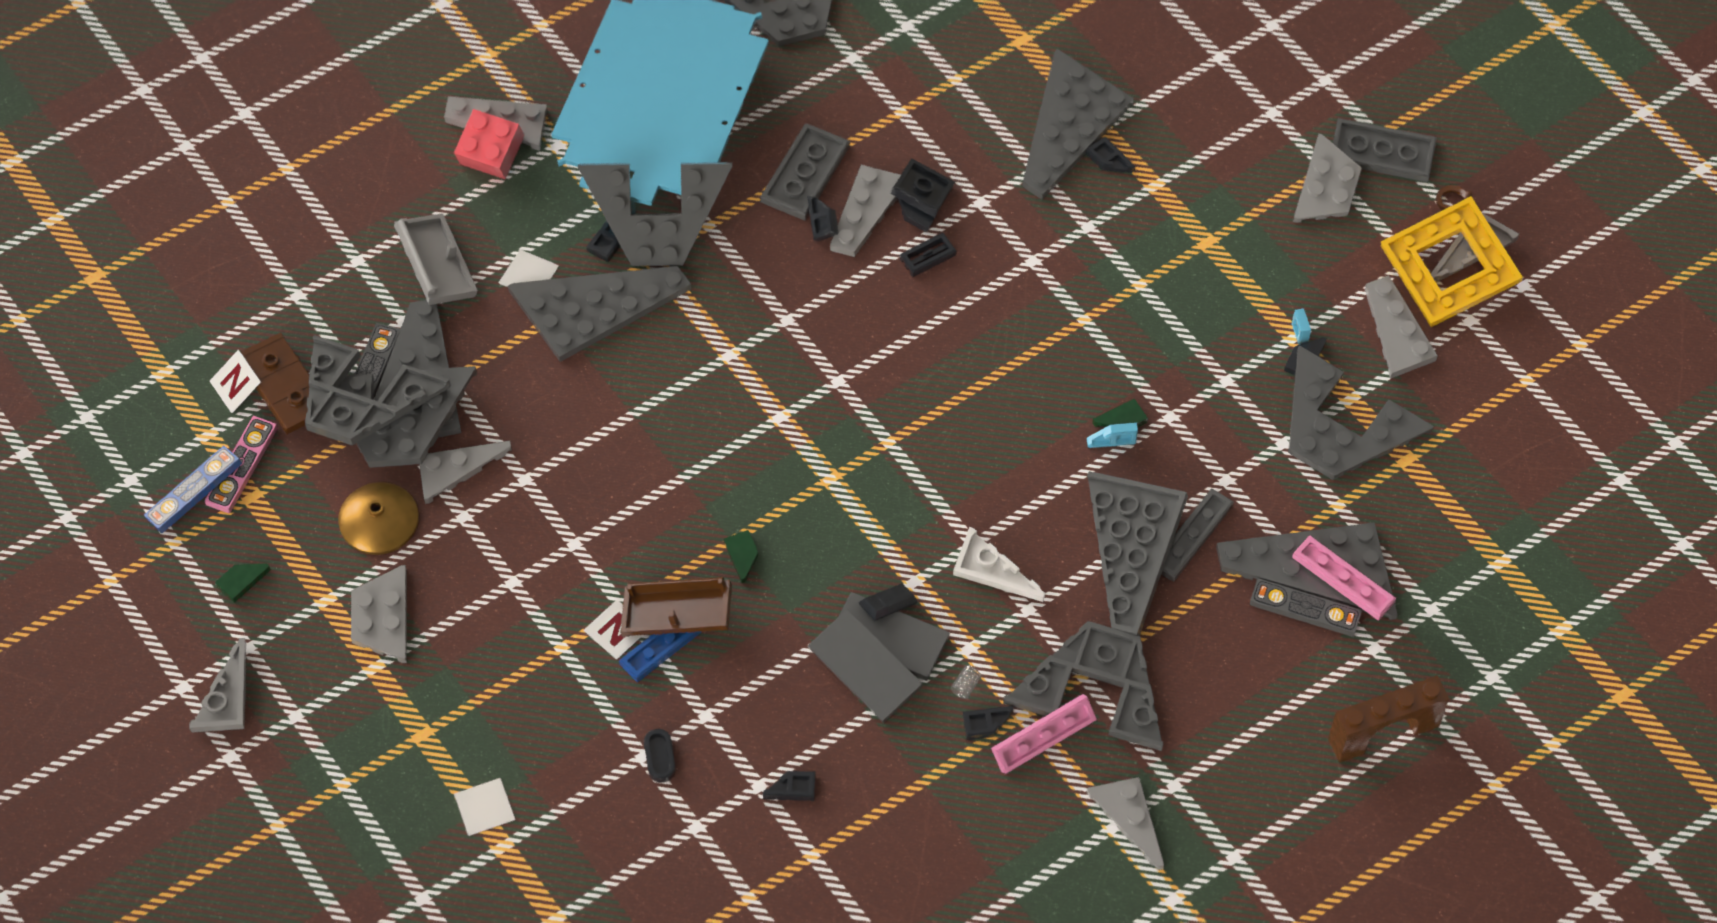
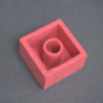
(489, 144)

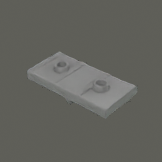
(435, 258)

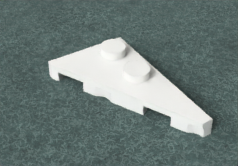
(985, 565)

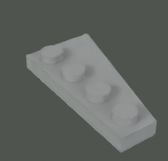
(528, 115)
(864, 209)
(1400, 334)

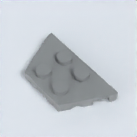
(1328, 183)
(381, 614)

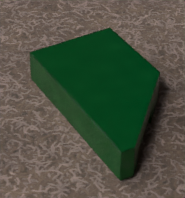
(1126, 413)
(742, 553)
(241, 579)

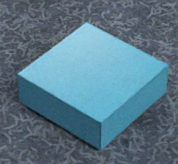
(1301, 326)

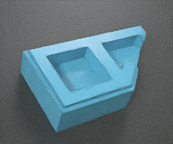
(1114, 436)

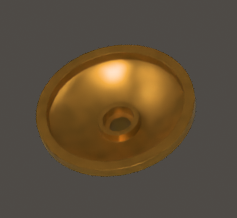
(380, 530)

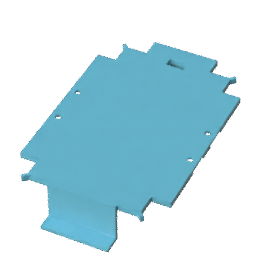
(660, 90)

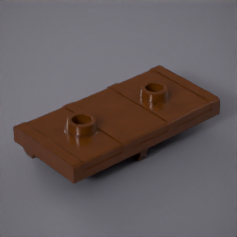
(283, 380)
(676, 606)

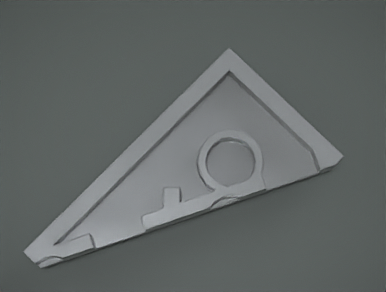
(1461, 255)
(448, 468)
(226, 700)
(1127, 807)

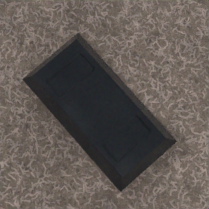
(888, 601)

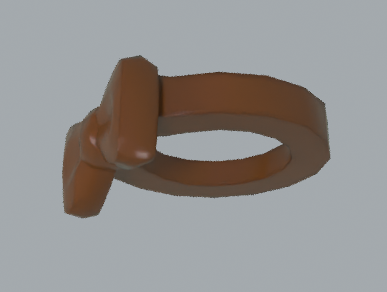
(1451, 188)

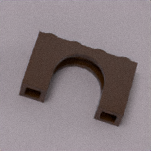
(1418, 703)

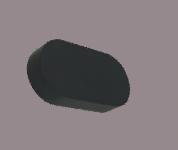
(659, 755)

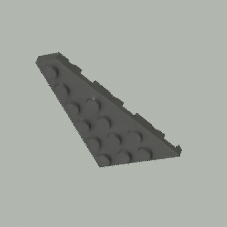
(1072, 117)

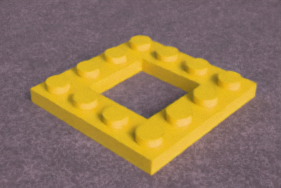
(1440, 305)

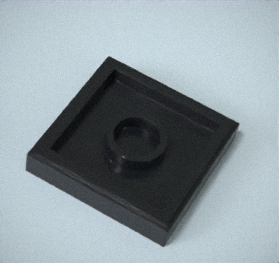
(922, 187)

